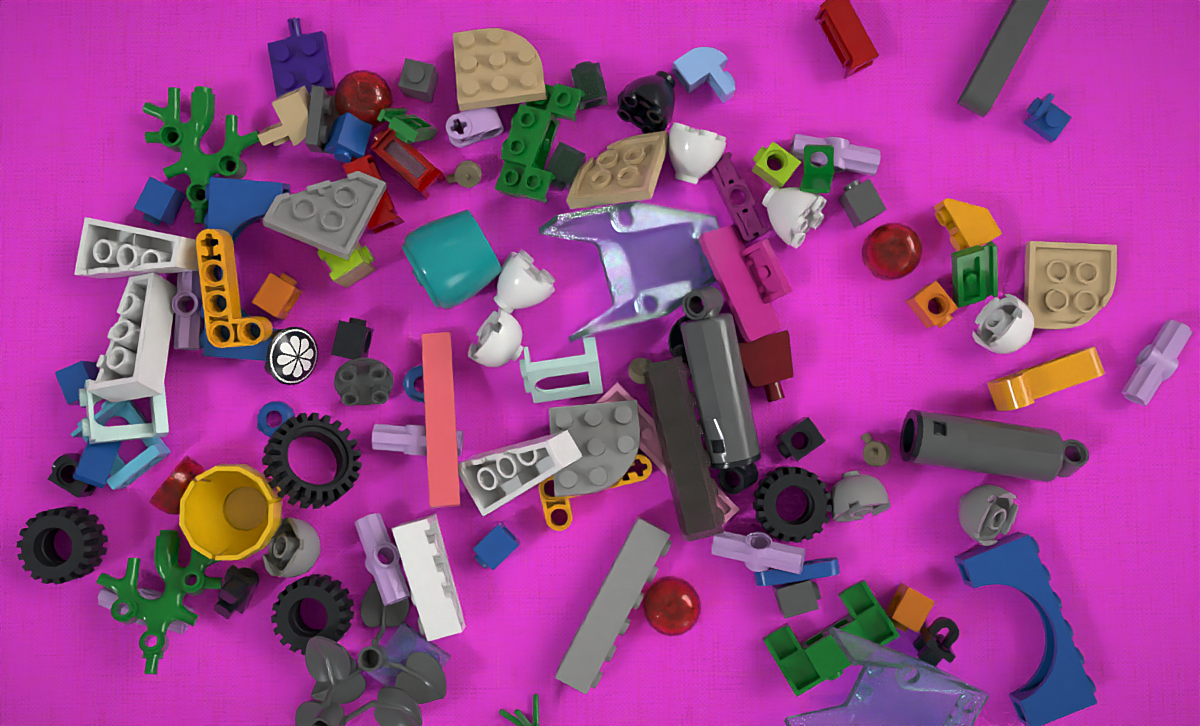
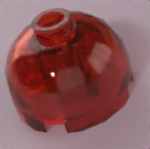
(363, 96)
(892, 251)
(170, 492)
(671, 606)

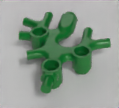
(193, 160)
(168, 607)

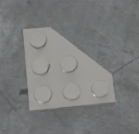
(328, 212)

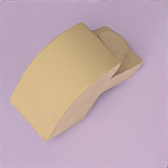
(293, 113)

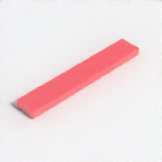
(440, 420)

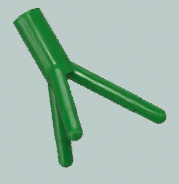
(522, 720)

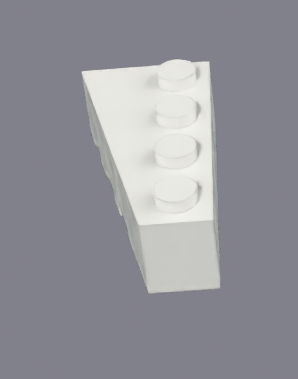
(138, 343)
(509, 471)

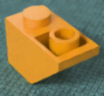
(966, 223)

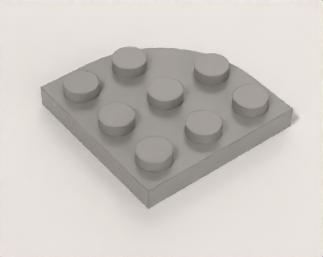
(605, 437)

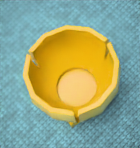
(230, 512)

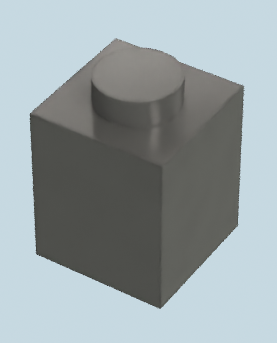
(418, 80)
(861, 202)
(796, 597)

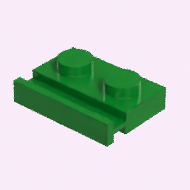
(407, 127)
(974, 274)

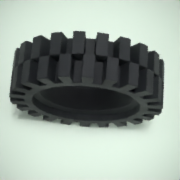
(292, 485)

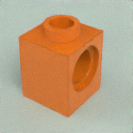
(278, 295)
(920, 301)
(908, 608)

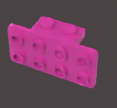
(747, 278)

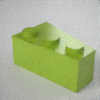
(351, 271)

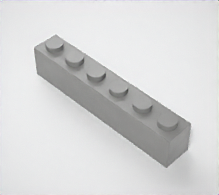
(612, 605)

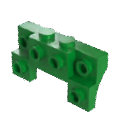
(531, 140)
(820, 656)

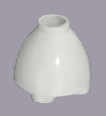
(693, 151)
(793, 212)
(521, 283)

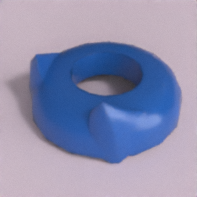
(408, 383)
(283, 408)

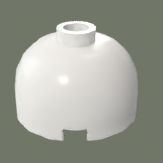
(1004, 325)
(497, 340)

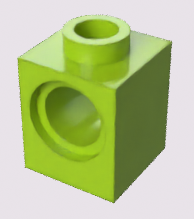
(787, 164)

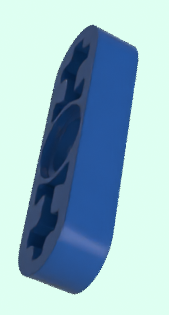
(811, 570)

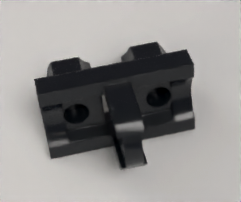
(236, 591)
(934, 646)

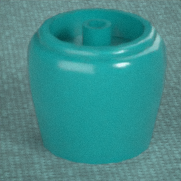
(451, 258)

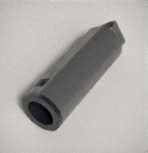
(989, 447)

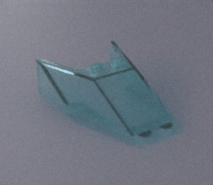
(646, 255)
(896, 691)

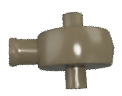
(466, 174)
(635, 369)
(876, 452)

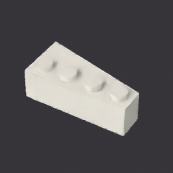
(126, 251)
(429, 577)

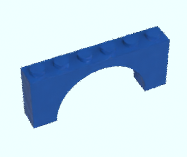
(234, 207)
(1060, 681)

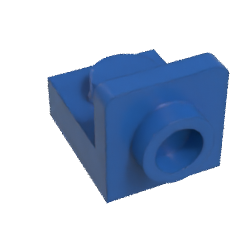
(1046, 118)

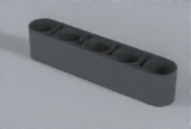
(1001, 55)

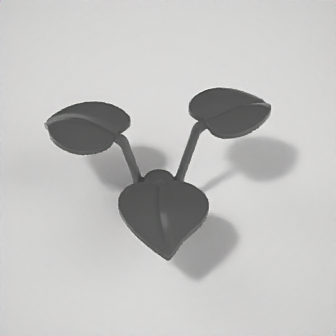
(331, 661)
(419, 676)

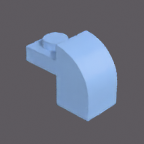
(705, 65)

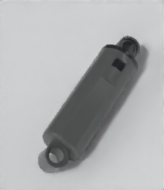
(720, 389)

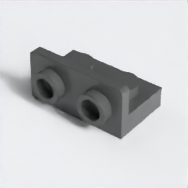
(320, 119)

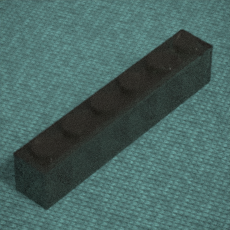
(683, 449)

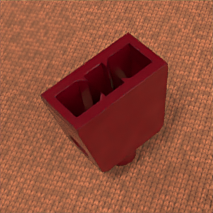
(768, 363)

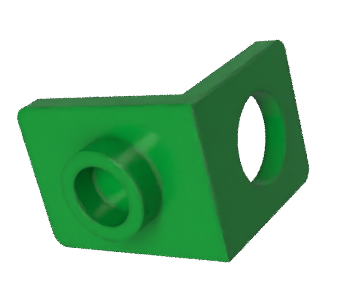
(817, 178)

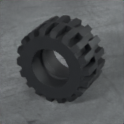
(815, 511)
(39, 549)
(288, 611)

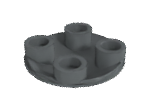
(363, 382)

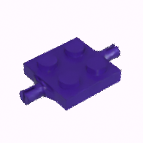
(300, 61)

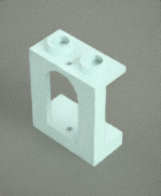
(538, 370)
(102, 434)

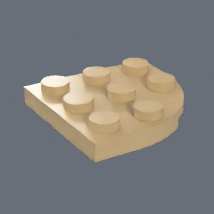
(496, 69)
(621, 173)
(1068, 282)

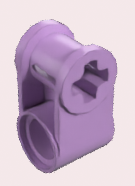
(477, 126)

